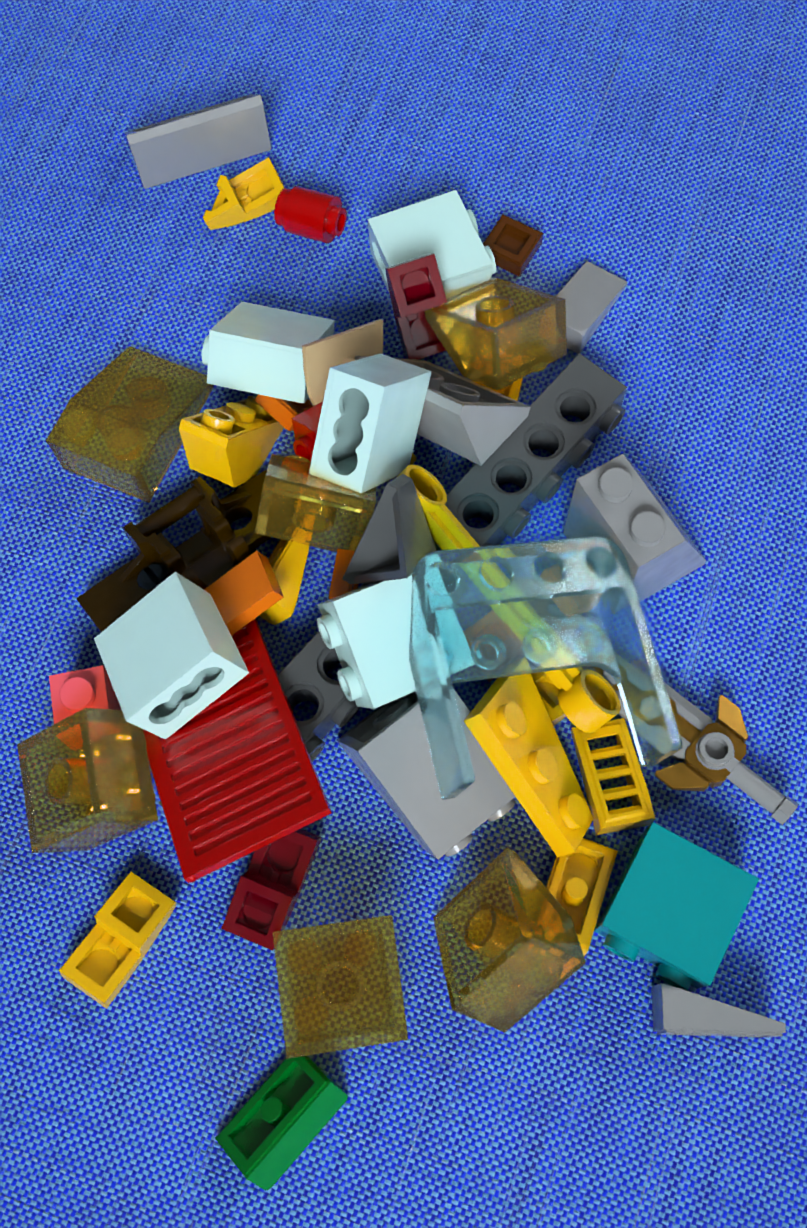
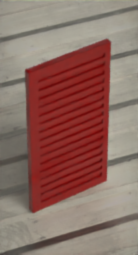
(236, 770)

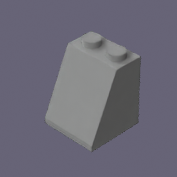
(627, 510)
(397, 761)

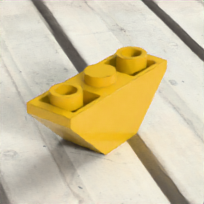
(229, 440)

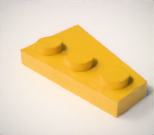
(527, 753)

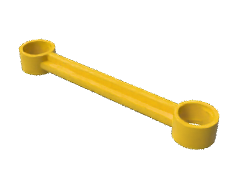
(582, 694)

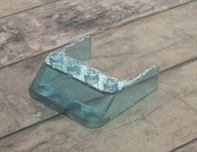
(528, 613)

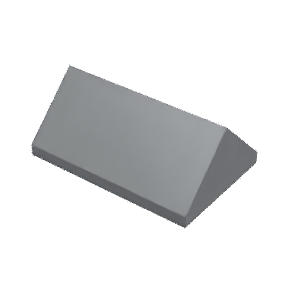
(199, 140)
(466, 414)

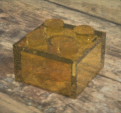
(86, 781)
(339, 986)

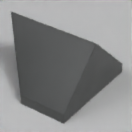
(393, 538)

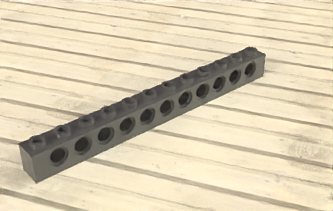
(577, 391)

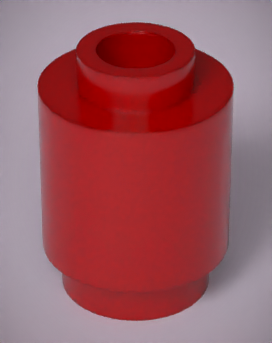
(310, 214)

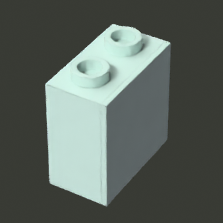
(436, 227)
(261, 350)
(368, 421)
(371, 641)
(169, 656)

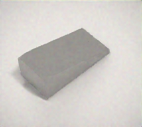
(588, 301)
(696, 1015)

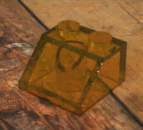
(501, 331)
(310, 508)
(505, 944)

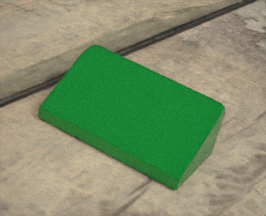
(281, 1120)

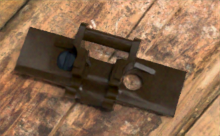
(198, 559)

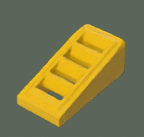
(620, 819)

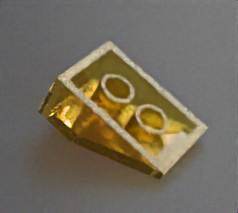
(128, 422)

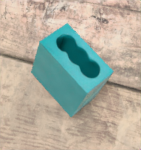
(675, 908)

